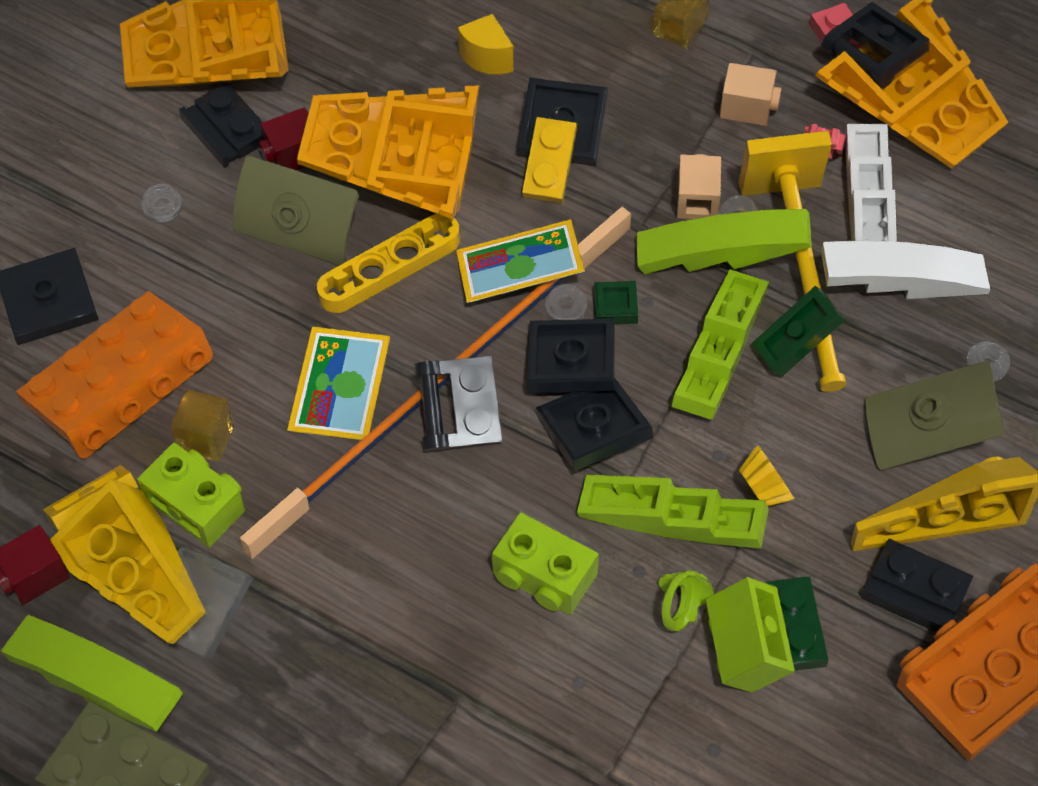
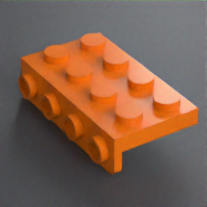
(117, 373)
(980, 670)

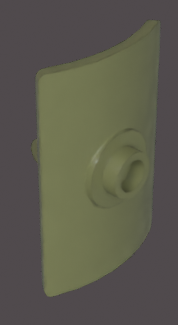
(294, 210)
(934, 415)

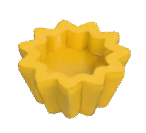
(764, 479)

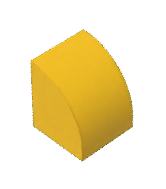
(486, 46)

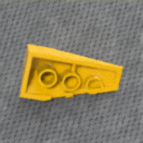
(974, 500)
(131, 560)

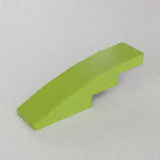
(730, 237)
(720, 344)
(663, 510)
(92, 672)

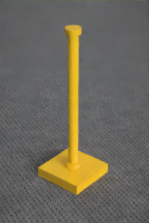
(785, 167)

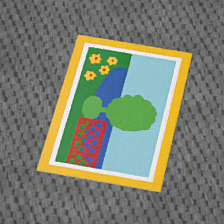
(519, 261)
(339, 383)

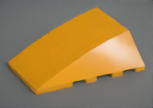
(203, 43)
(932, 99)
(395, 143)

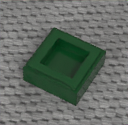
(616, 301)

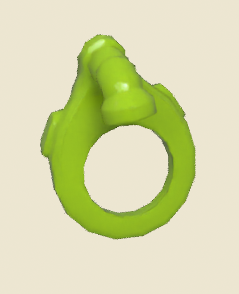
(694, 591)

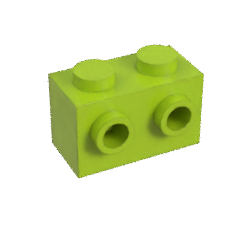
(192, 493)
(544, 564)
(749, 635)

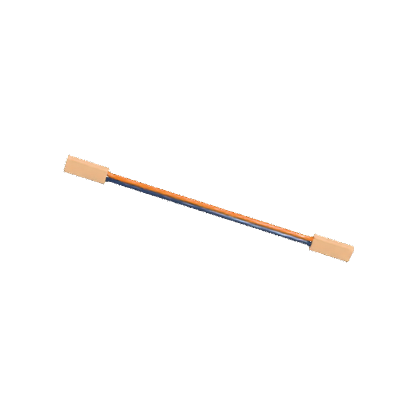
(297, 502)

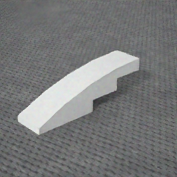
(870, 183)
(905, 267)

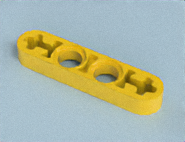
(393, 267)

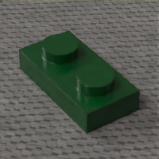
(798, 331)
(802, 622)

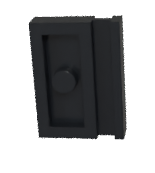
(224, 124)
(916, 586)

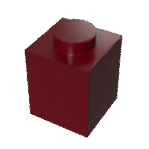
(283, 138)
(30, 566)

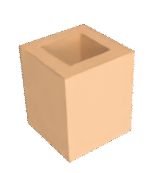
(749, 94)
(699, 186)

